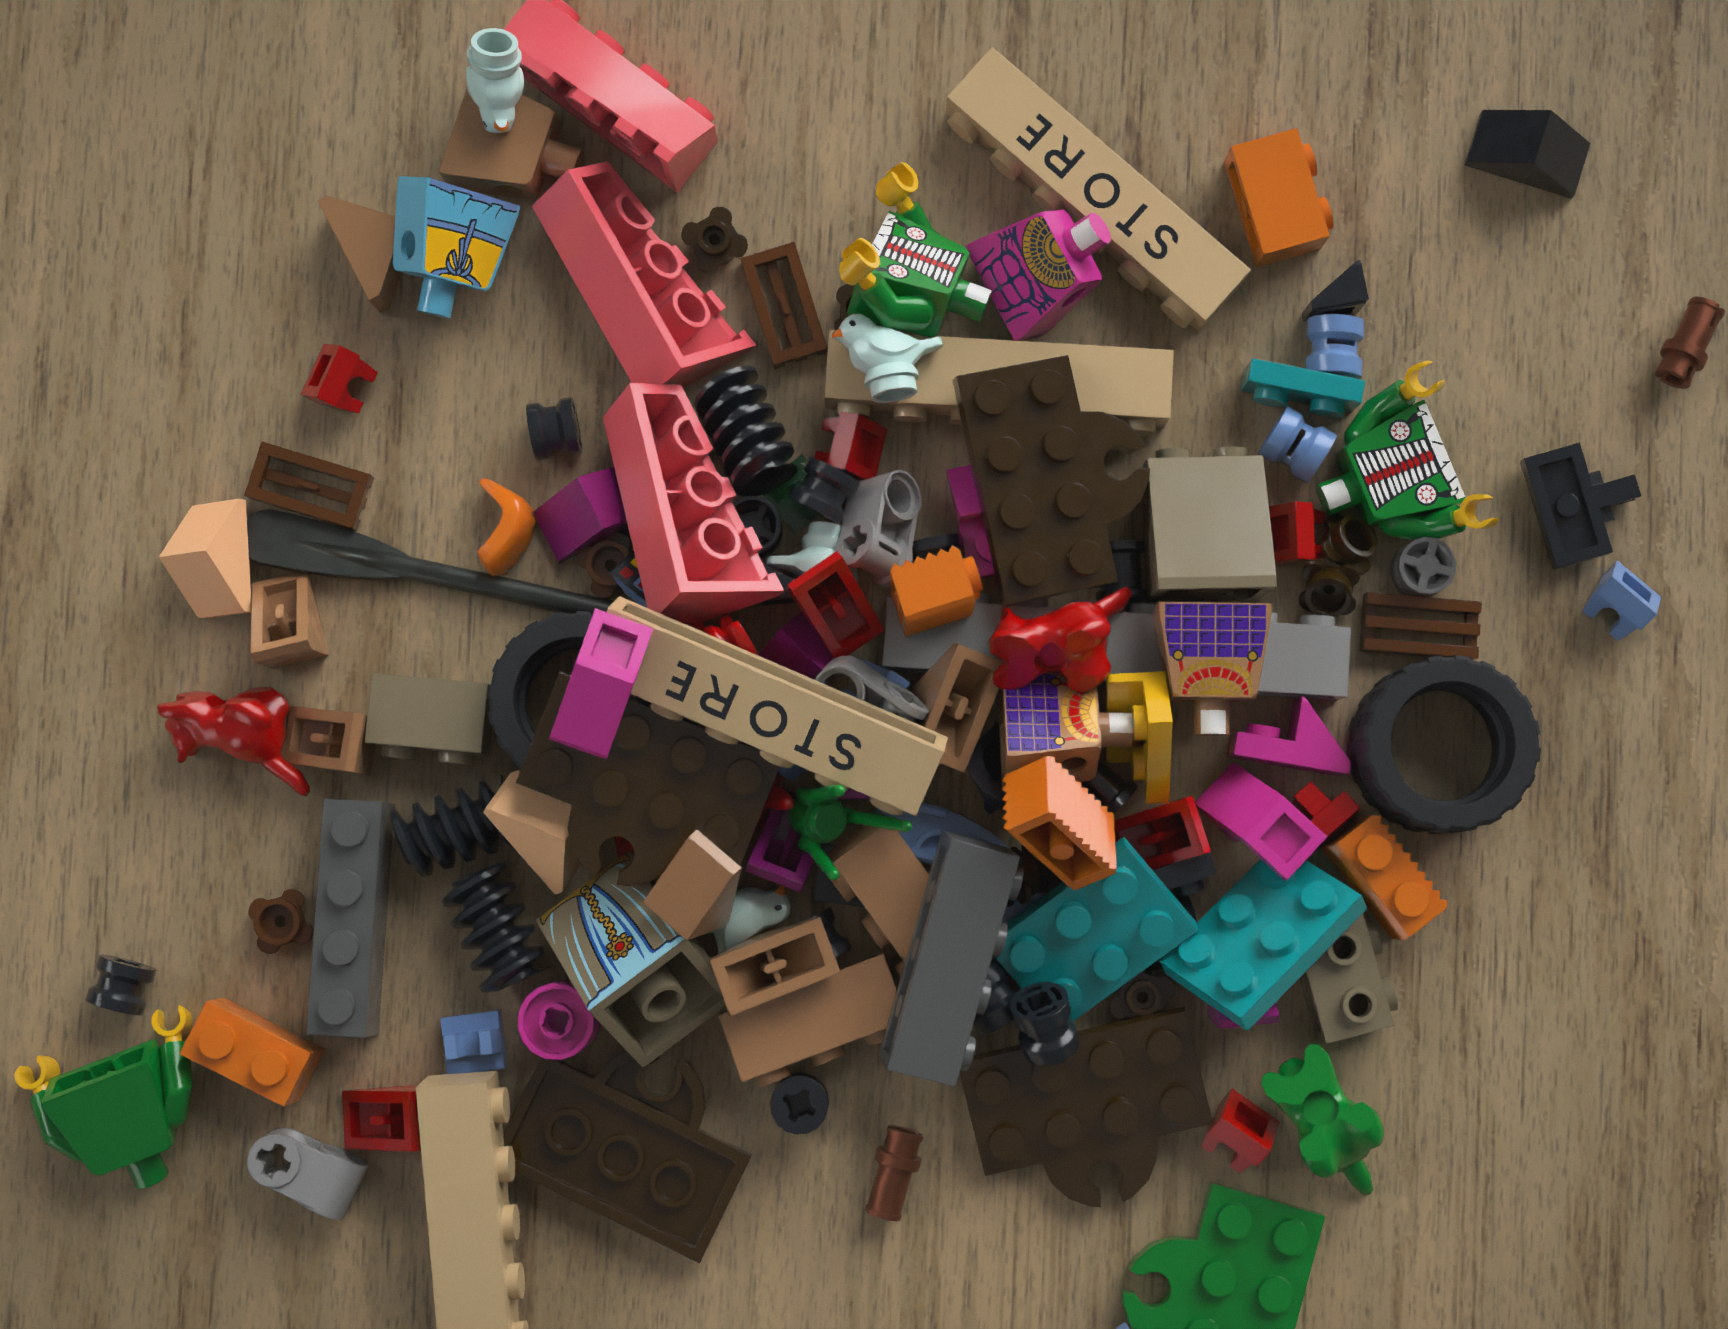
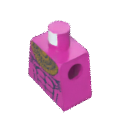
(1040, 268)

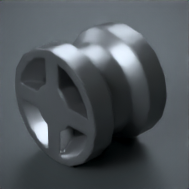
(1432, 562)

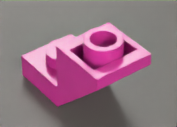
(600, 683)
(1260, 819)

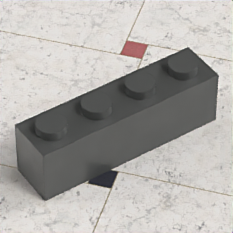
(350, 918)
(950, 959)

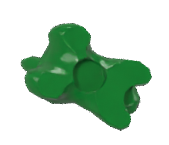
(1331, 1128)

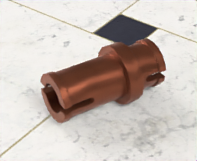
(1686, 350)
(896, 1163)

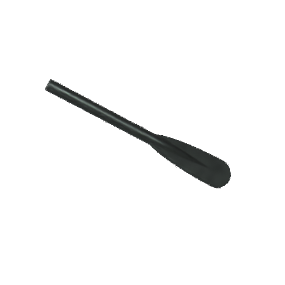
(332, 551)

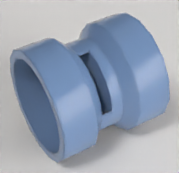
(1335, 344)
(1308, 451)

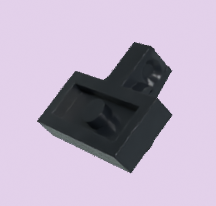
(1573, 504)

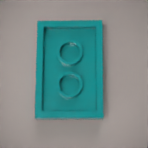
(1097, 934)
(1262, 939)

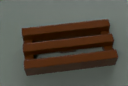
(798, 351)
(354, 500)
(1469, 629)

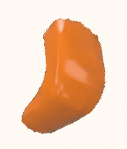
(512, 533)

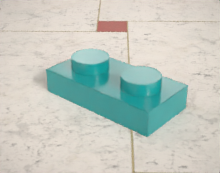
(1324, 392)

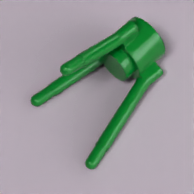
(823, 818)

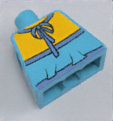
(449, 239)

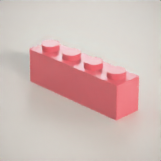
(610, 93)
(635, 281)
(680, 510)

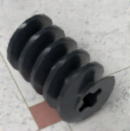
(745, 432)
(447, 831)
(494, 928)

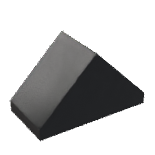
(1529, 149)

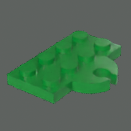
(1238, 1269)

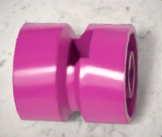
(556, 1021)

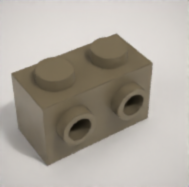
(430, 716)
(1346, 987)

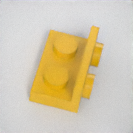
(1150, 754)

